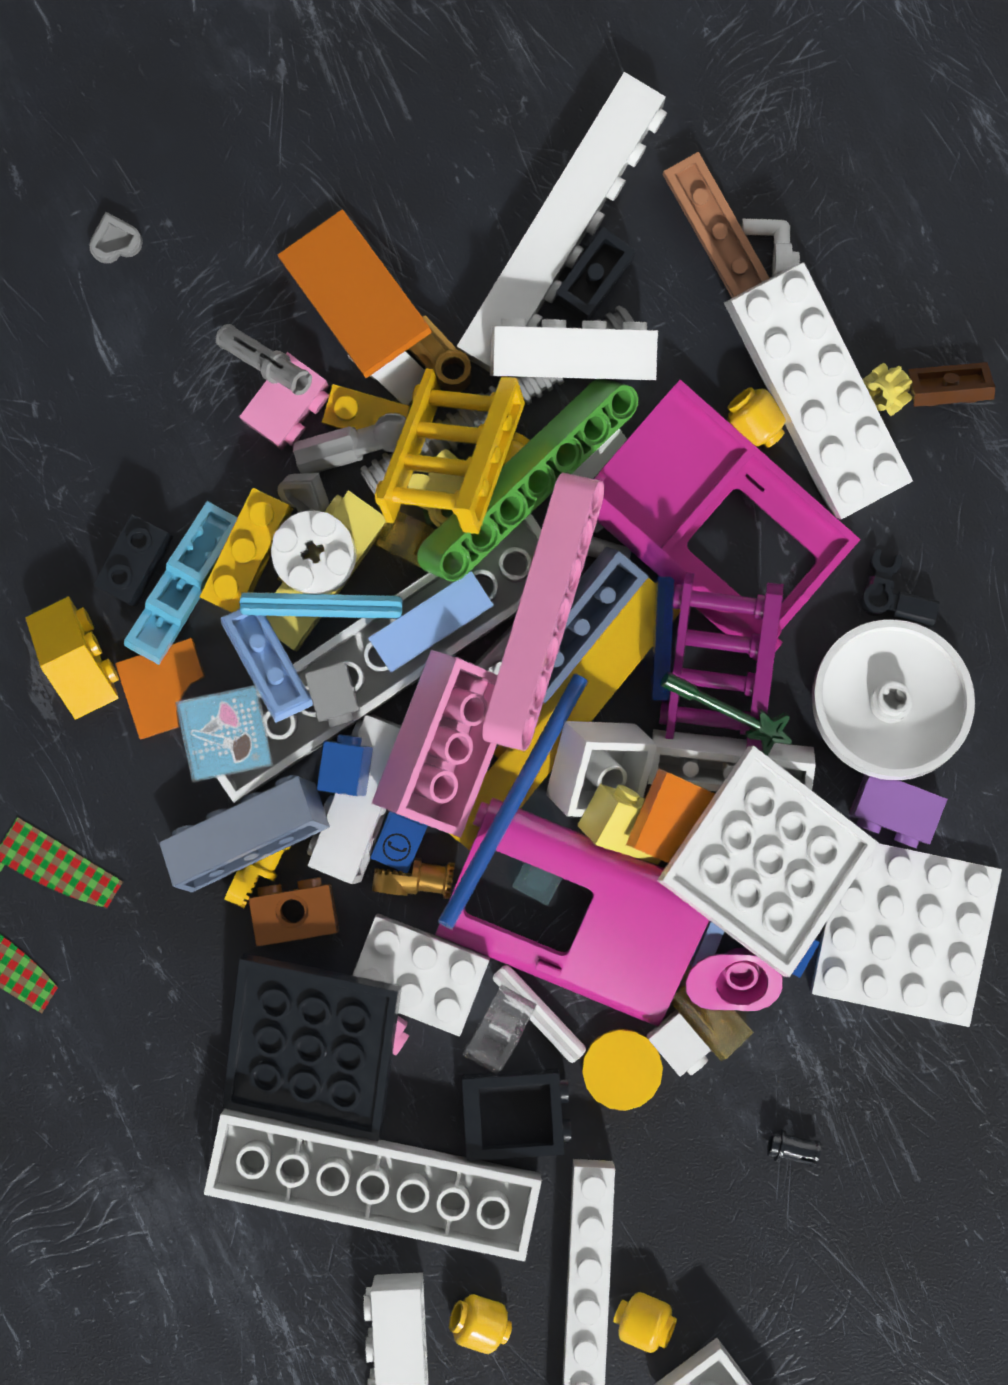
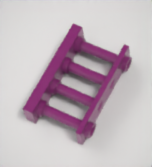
(759, 646)

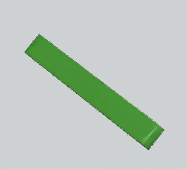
(531, 477)

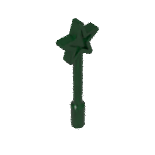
(764, 729)

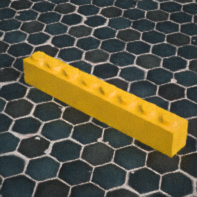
(605, 669)

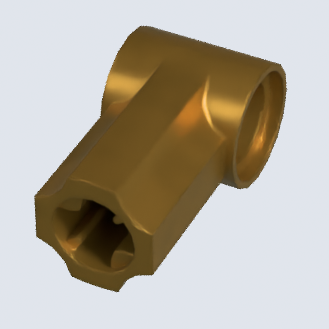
(436, 353)

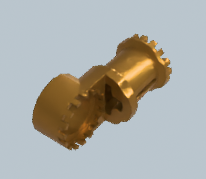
(423, 878)

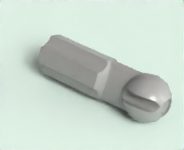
(347, 444)

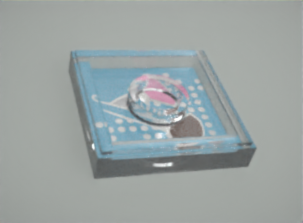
(224, 733)

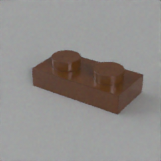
(951, 384)

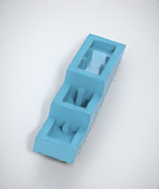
(180, 584)

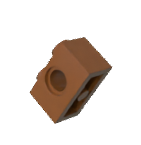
(273, 927)

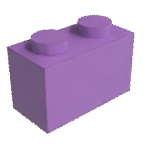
(898, 808)

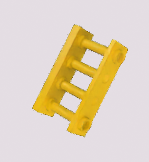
(480, 470)

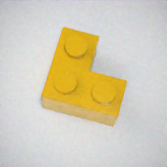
(72, 657)

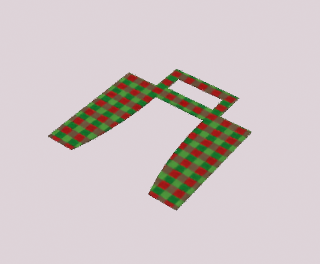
(59, 869)

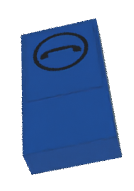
(398, 842)

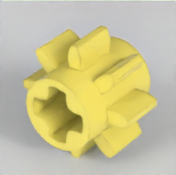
(888, 388)

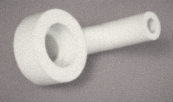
(782, 253)

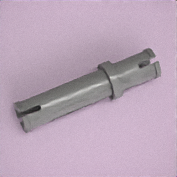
(273, 365)

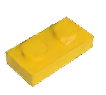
(357, 409)

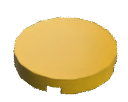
(622, 1069)

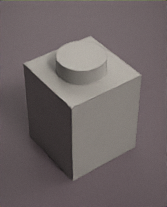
(333, 694)

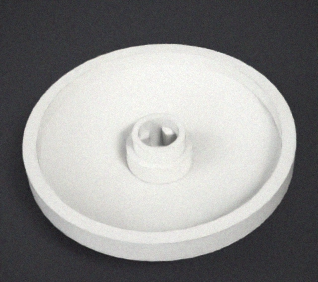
(893, 699)

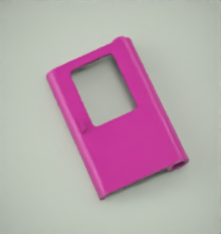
(632, 935)

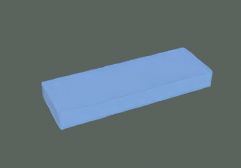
(431, 622)
(267, 664)

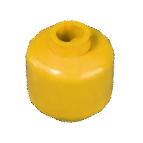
(757, 417)
(645, 1322)
(480, 1324)

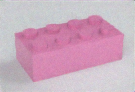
(440, 746)

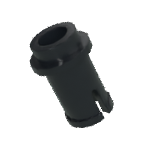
(793, 1148)

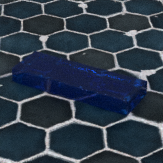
(662, 636)

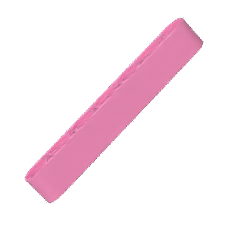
(543, 611)

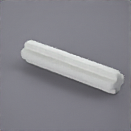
(543, 1016)

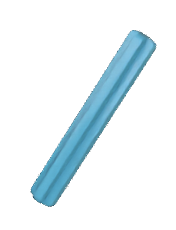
(321, 605)

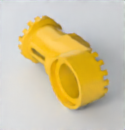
(246, 877)

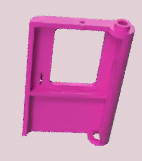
(679, 473)

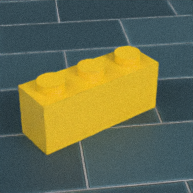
(245, 550)

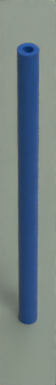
(512, 802)

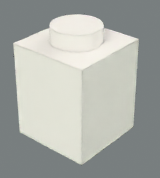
(679, 1044)

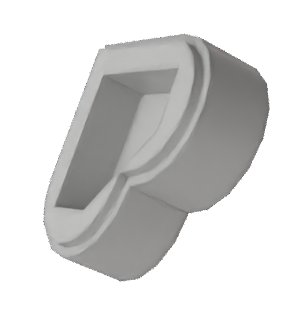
(114, 239)
(304, 492)

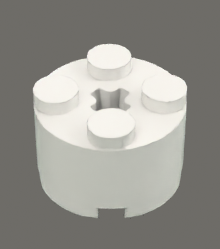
(292, 543)

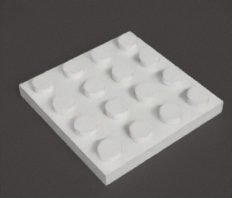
(768, 861)
(909, 935)

